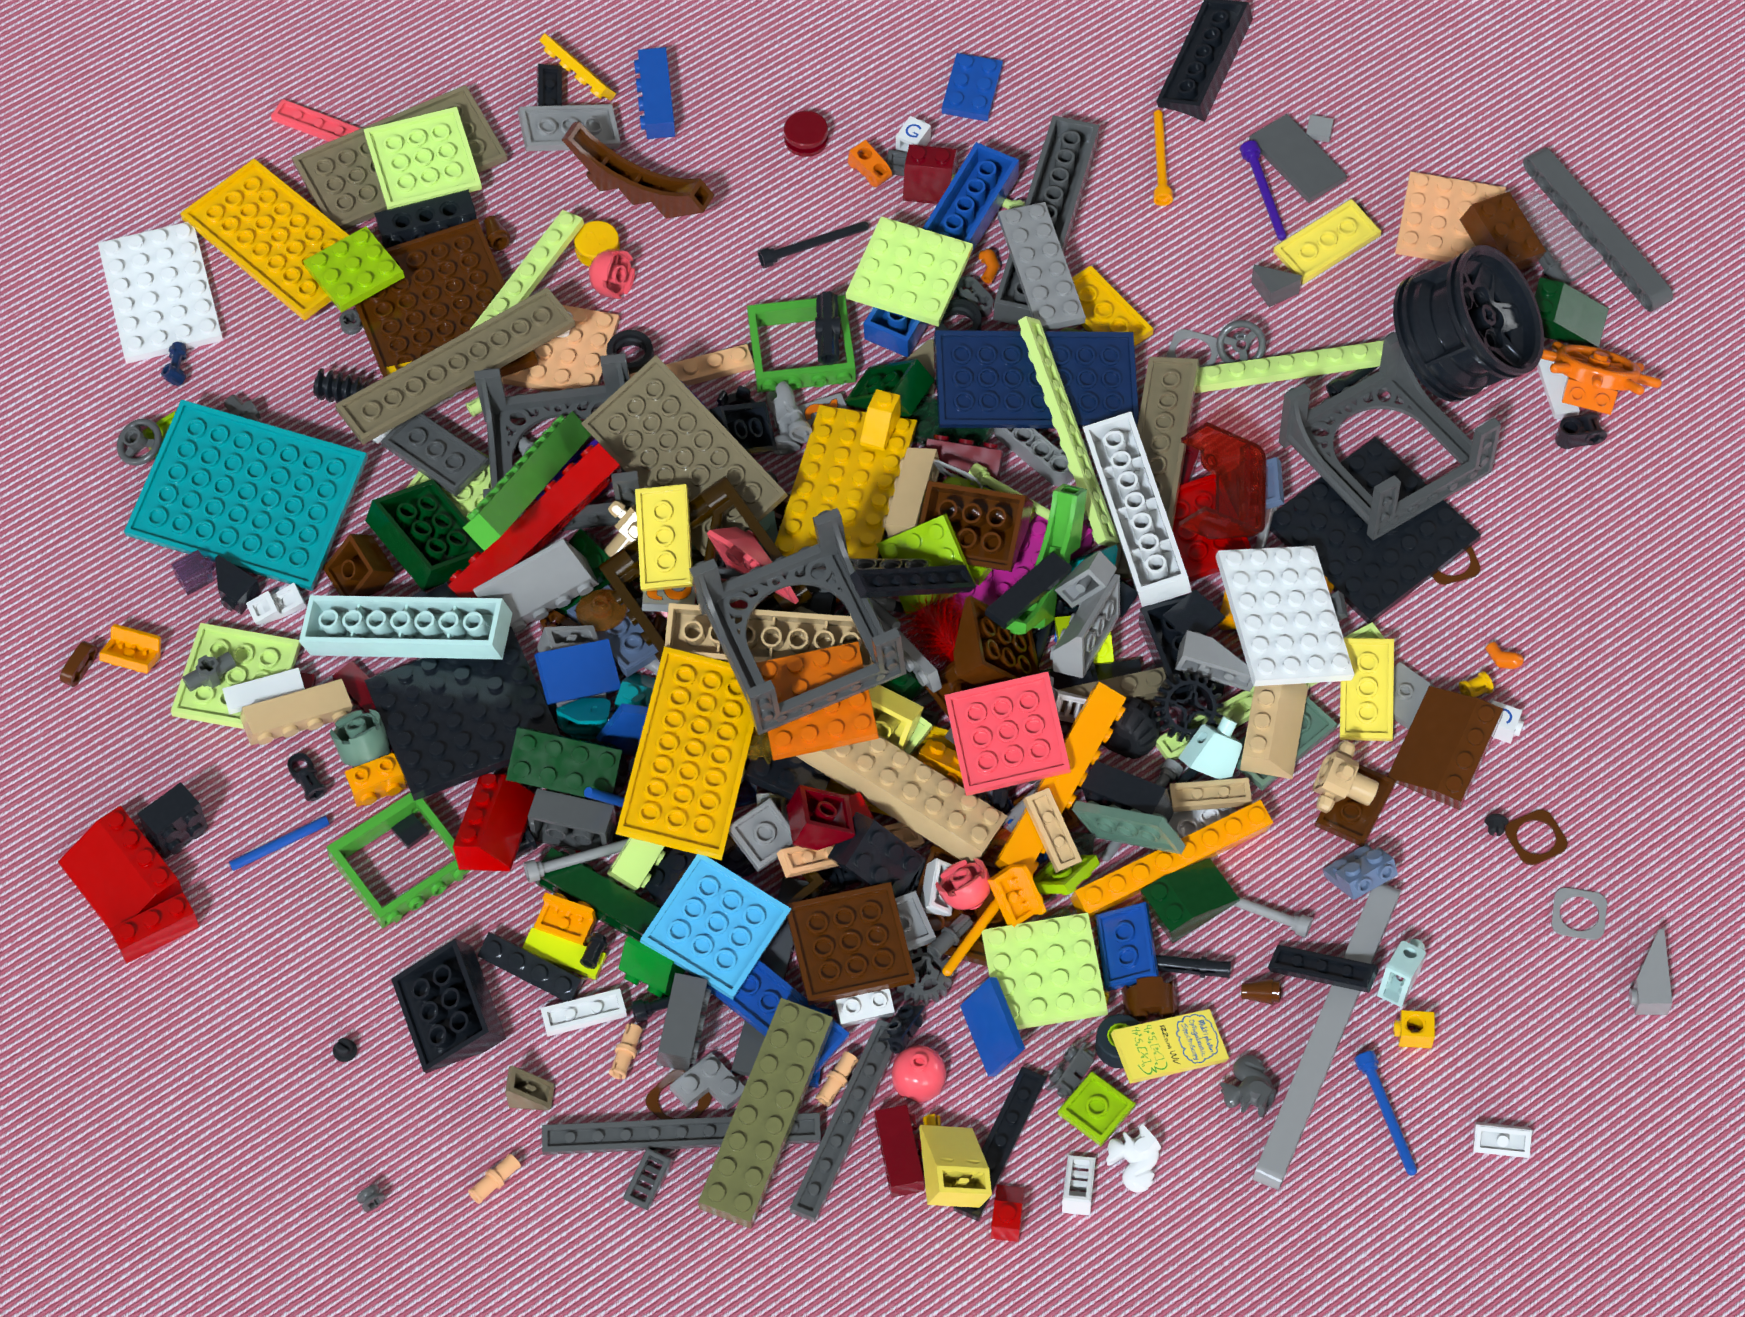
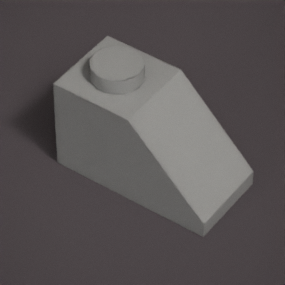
(1086, 579)

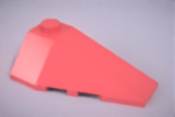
(743, 553)

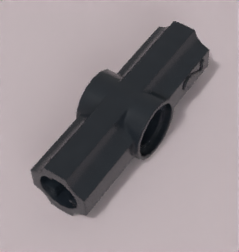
(827, 328)

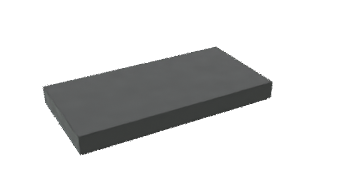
(1298, 158)
(435, 453)

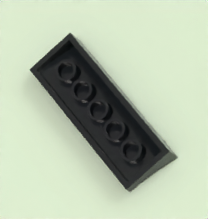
(1205, 57)

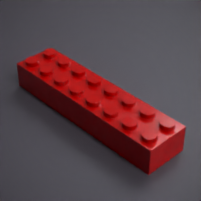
(541, 520)

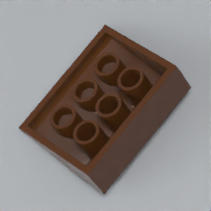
(985, 521)
(989, 653)
(1446, 745)

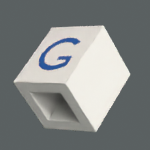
(913, 133)
(1509, 724)

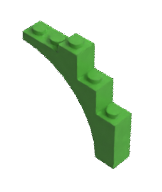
(1062, 538)

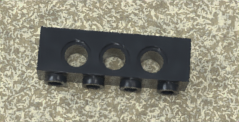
(424, 218)

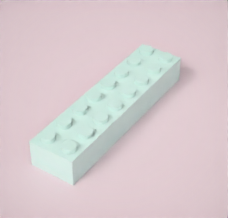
(406, 627)

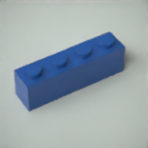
(656, 93)

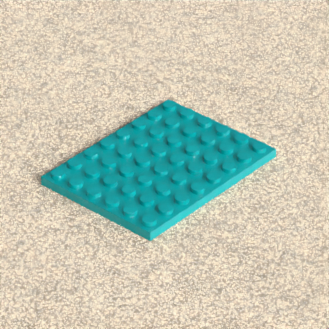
(246, 494)

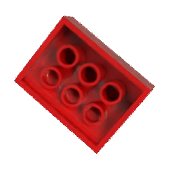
(118, 869)

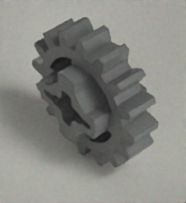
(933, 981)

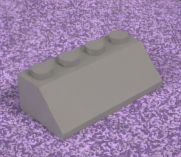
(1087, 631)

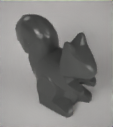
(1255, 1086)

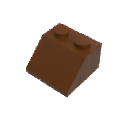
(359, 567)

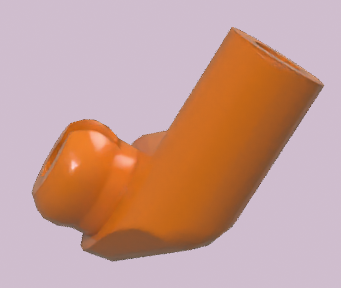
(992, 265)
(1503, 659)

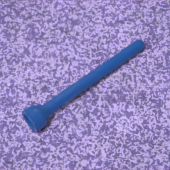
(1367, 1063)

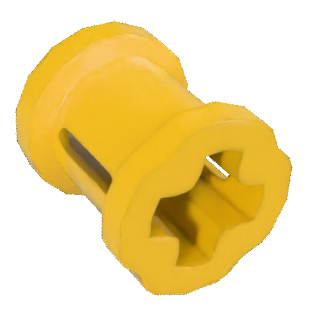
(1477, 685)

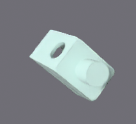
(1213, 750)
(1405, 963)

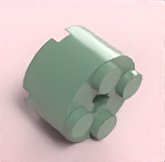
(360, 738)

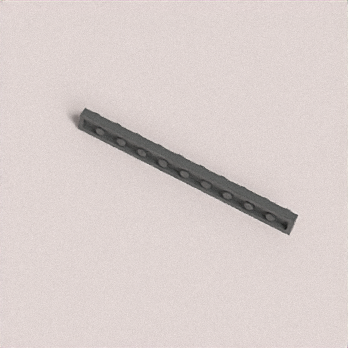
(657, 1134)

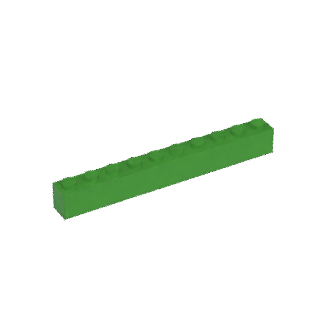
(525, 480)

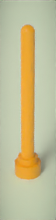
(1163, 193)
(971, 938)

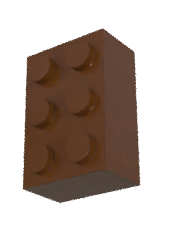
(1503, 226)

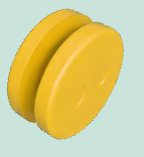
(594, 239)

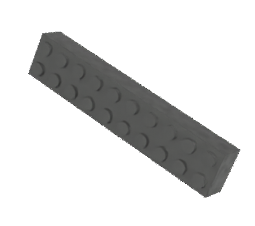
(1060, 184)

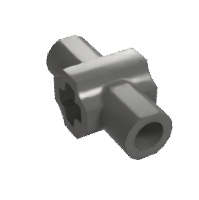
(246, 409)
(209, 671)

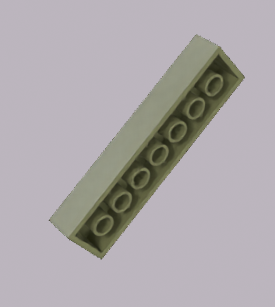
(765, 1113)

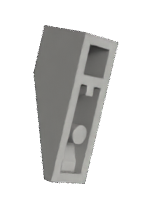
(1212, 660)
(1652, 987)

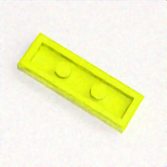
(561, 952)

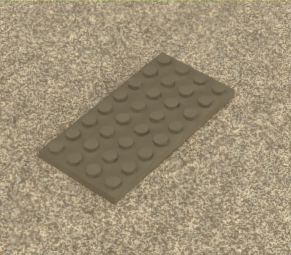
(343, 173)
(674, 440)

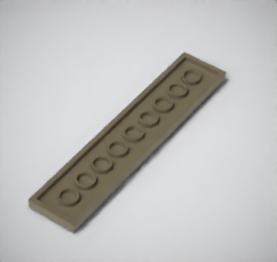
(453, 365)
(1161, 425)

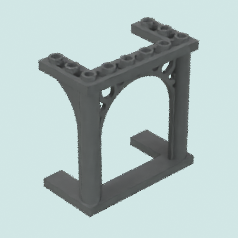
(1396, 377)
(546, 405)
(832, 552)

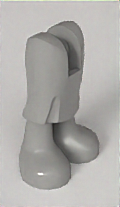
(787, 420)

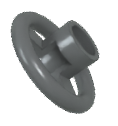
(1255, 332)
(135, 440)

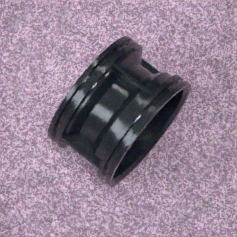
(1468, 323)

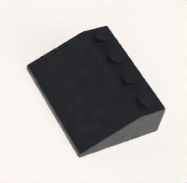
(448, 1006)

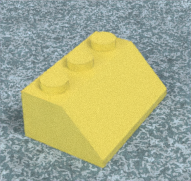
(894, 715)

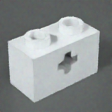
(864, 1008)

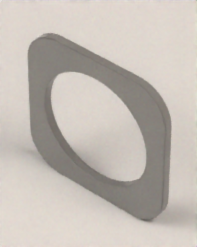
(1184, 334)
(939, 464)
(1596, 898)

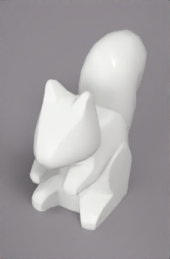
(1141, 1155)

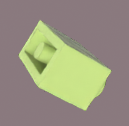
(635, 862)

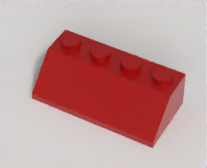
(493, 824)

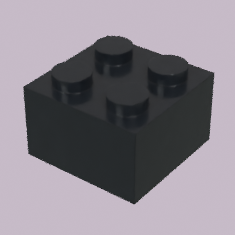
(173, 820)

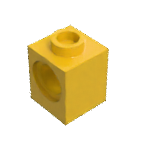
(1423, 1021)

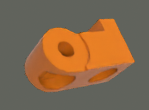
(869, 164)

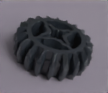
(1191, 696)

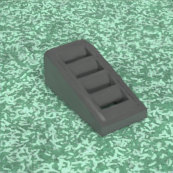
(648, 1156)

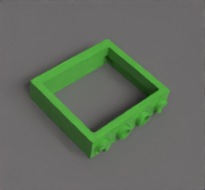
(798, 378)
(374, 828)

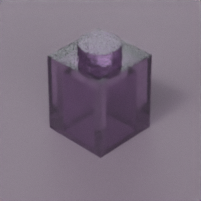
(193, 571)

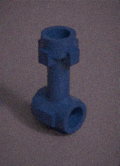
(171, 372)

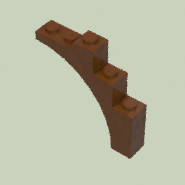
(639, 185)

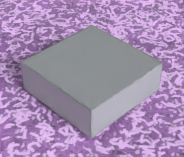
(1319, 128)

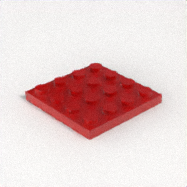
(1196, 550)

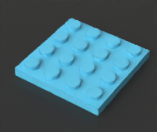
(715, 925)

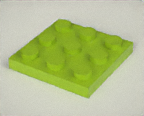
(353, 269)
(929, 541)

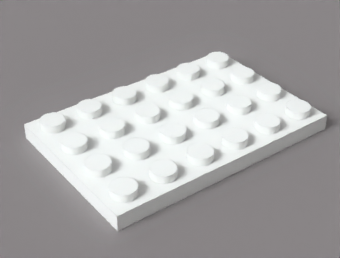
(159, 291)
(1284, 616)

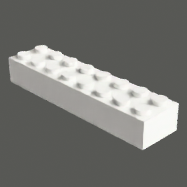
(1137, 509)

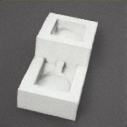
(276, 606)

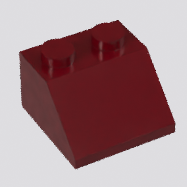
(928, 173)
(819, 818)

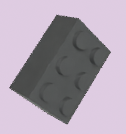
(571, 821)
(683, 1022)

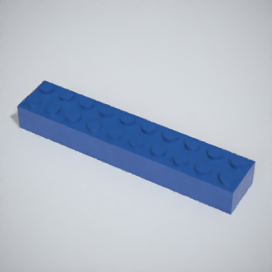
(961, 214)

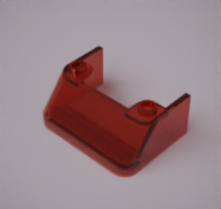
(1239, 484)

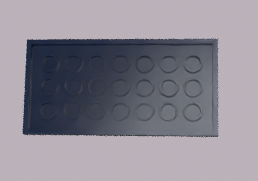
(993, 384)

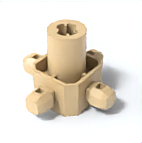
(626, 526)
(1340, 779)

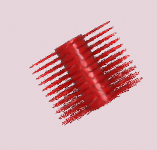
(936, 628)

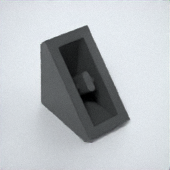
(1274, 284)

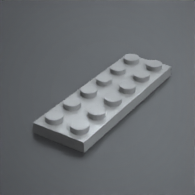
(1041, 266)

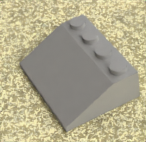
(541, 583)

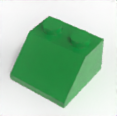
(648, 967)

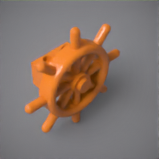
(1596, 375)

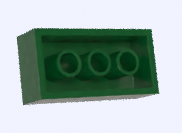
(562, 762)

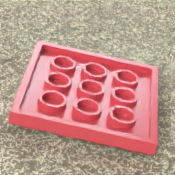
(1007, 733)

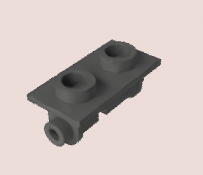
(1075, 1061)

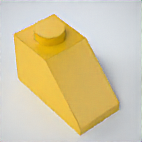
(880, 419)

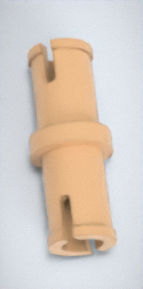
(625, 1051)
(837, 1079)
(494, 1178)

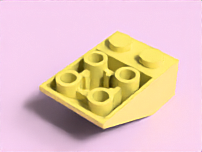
(954, 1167)

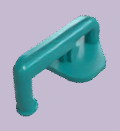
(588, 716)

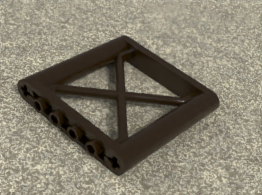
(713, 503)

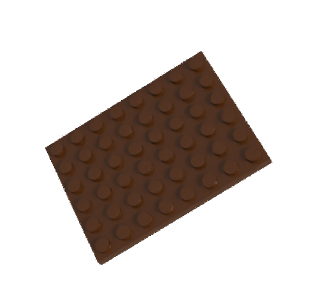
(442, 296)

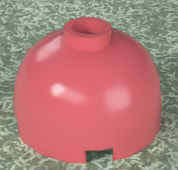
(612, 273)
(964, 885)
(918, 1073)

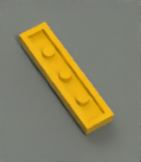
(570, 63)

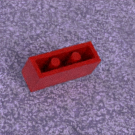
(154, 927)

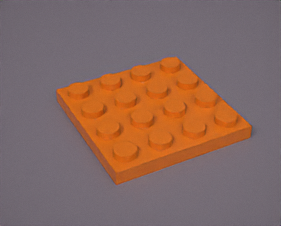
(828, 728)

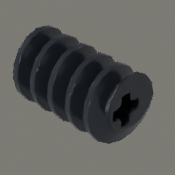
(336, 388)

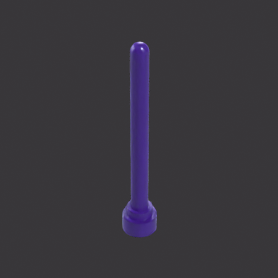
(1251, 152)

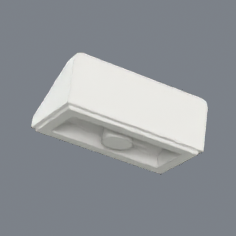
(930, 897)
(1502, 1139)

